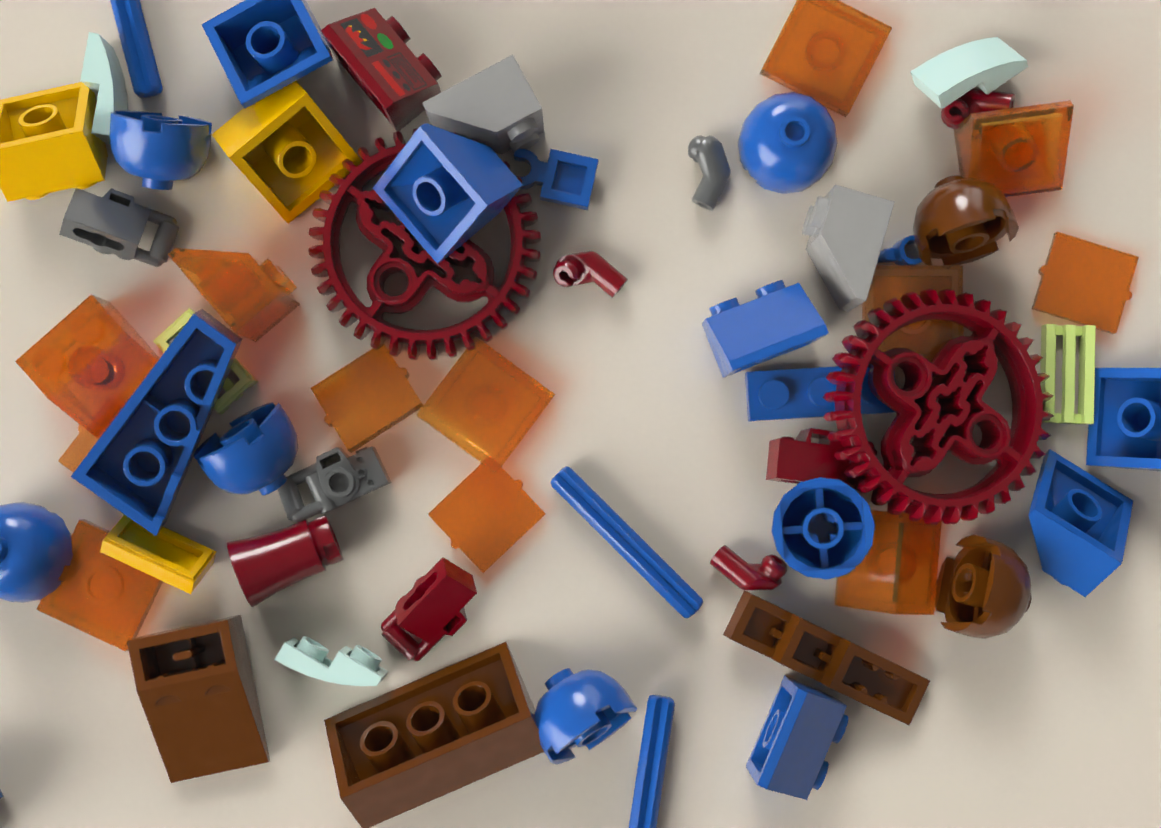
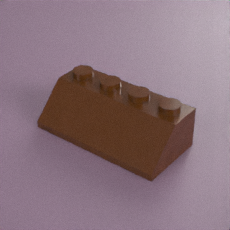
(432, 736)

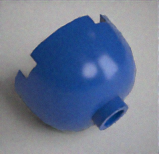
(787, 142)
(159, 146)
(252, 452)
(823, 528)
(32, 551)
(580, 712)

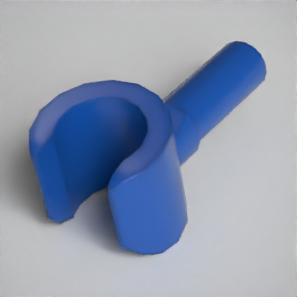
(896, 253)

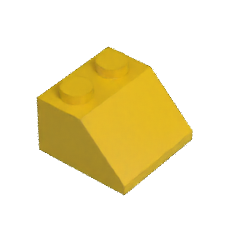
(49, 142)
(286, 149)

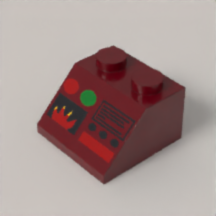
(383, 65)

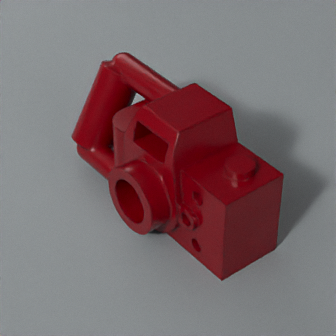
(802, 460)
(430, 610)

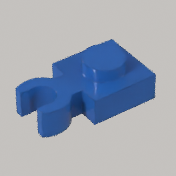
(564, 179)

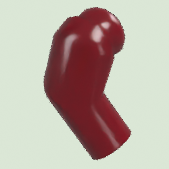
(975, 102)
(588, 268)
(747, 575)

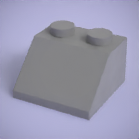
(491, 108)
(846, 241)

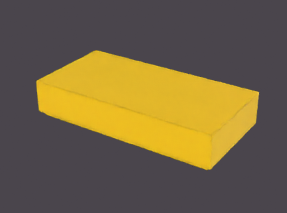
(163, 556)

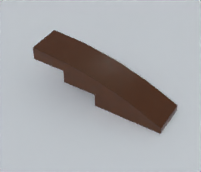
(826, 657)

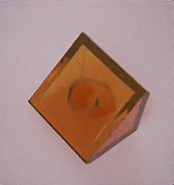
(1016, 147)
(897, 571)

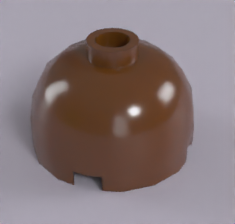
(962, 221)
(983, 588)

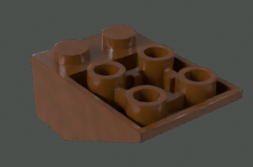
(200, 698)

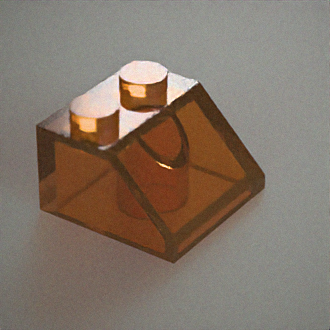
(240, 288)
(90, 363)

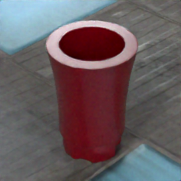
(283, 557)

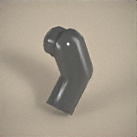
(715, 169)

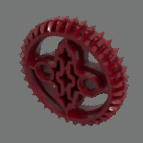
(388, 263)
(958, 401)

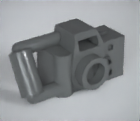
(116, 226)
(333, 484)

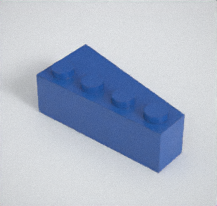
(156, 433)

